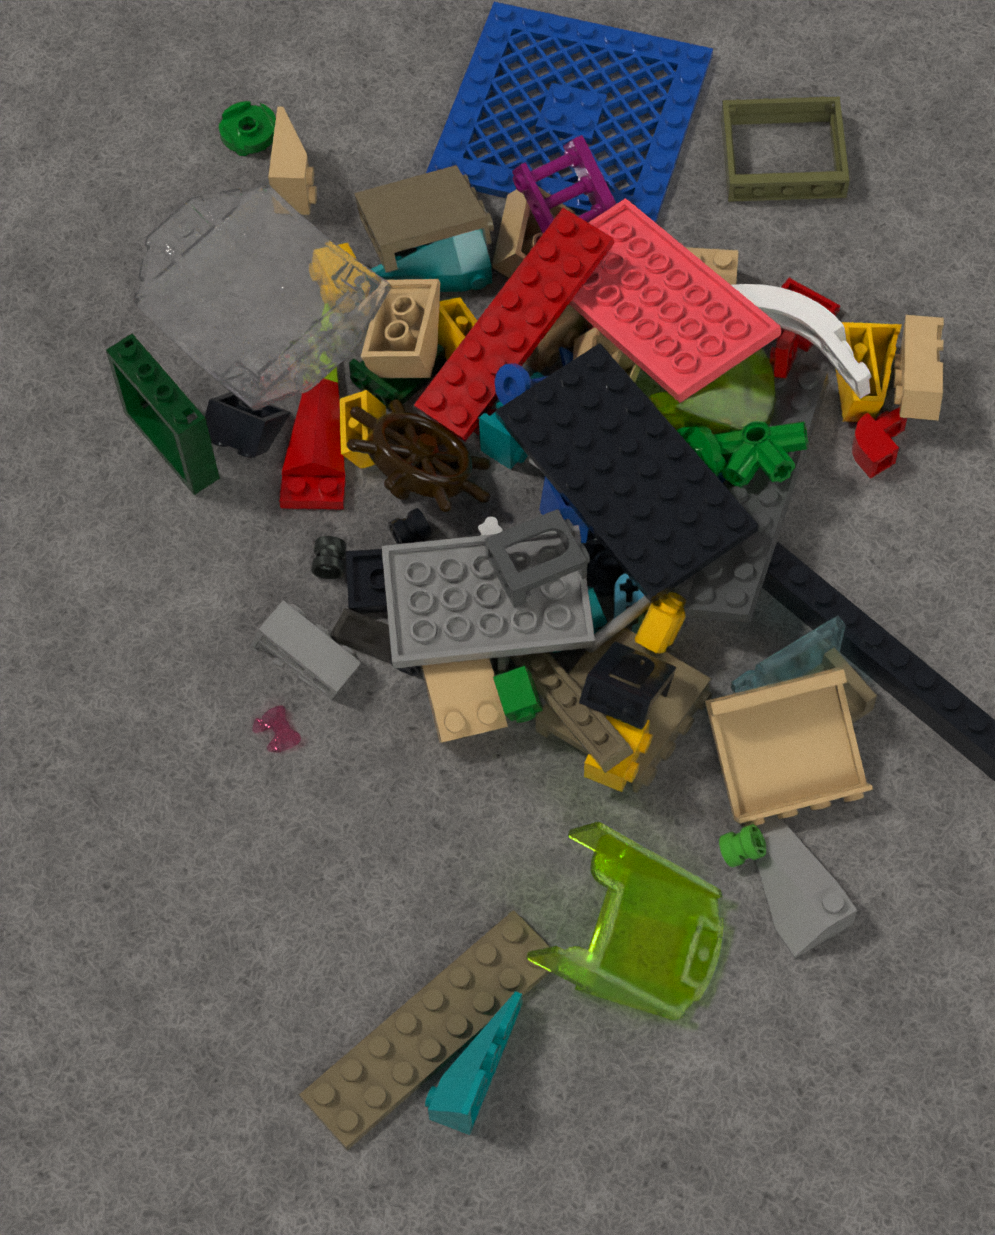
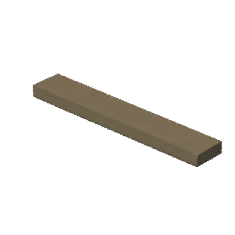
(563, 697)

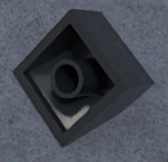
(238, 426)

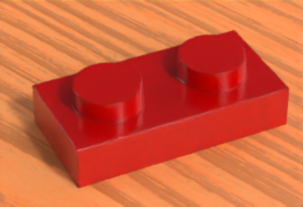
(784, 353)

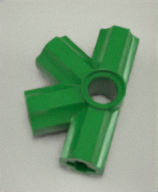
(763, 448)

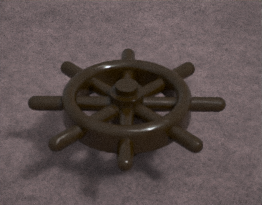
(418, 456)

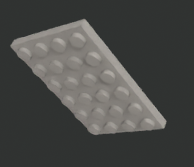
(454, 608)

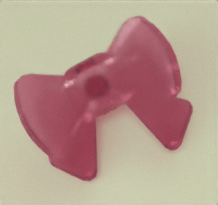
(284, 737)

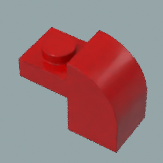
(873, 441)

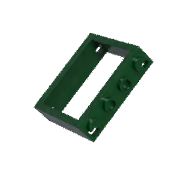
(164, 422)

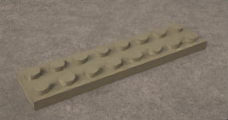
(425, 1032)

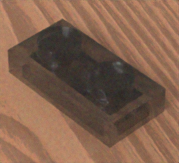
(363, 634)

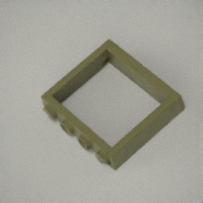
(785, 185)

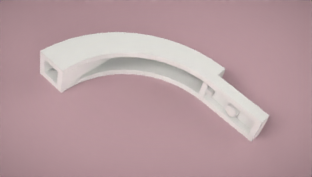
(815, 324)

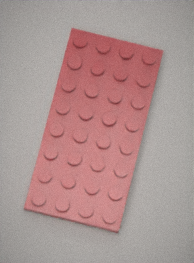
(668, 306)

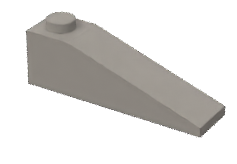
(800, 892)

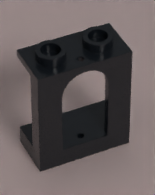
(619, 698)

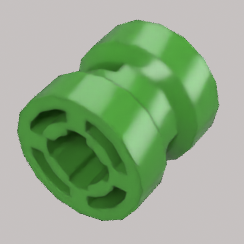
(743, 845)

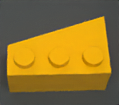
(876, 348)

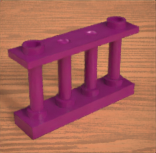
(589, 183)

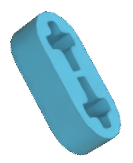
(620, 600)

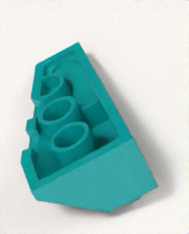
(457, 262)
(467, 1081)

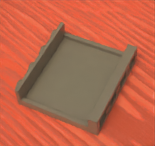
(420, 212)
(667, 715)

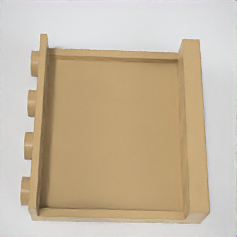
(787, 747)

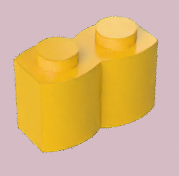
(662, 623)

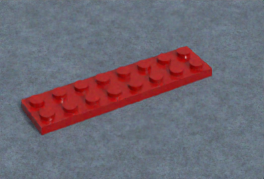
(514, 322)

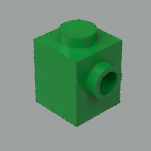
(518, 694)

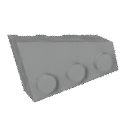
(306, 649)

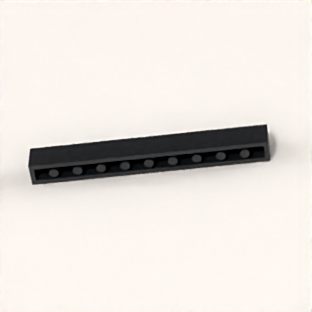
(885, 659)

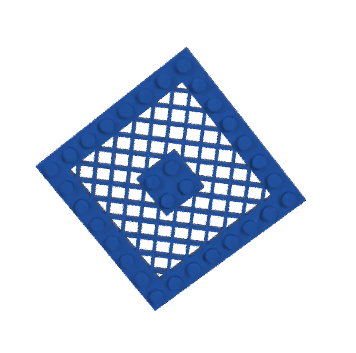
(572, 110)

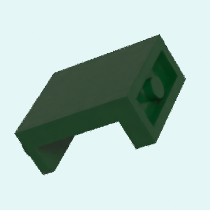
(391, 388)

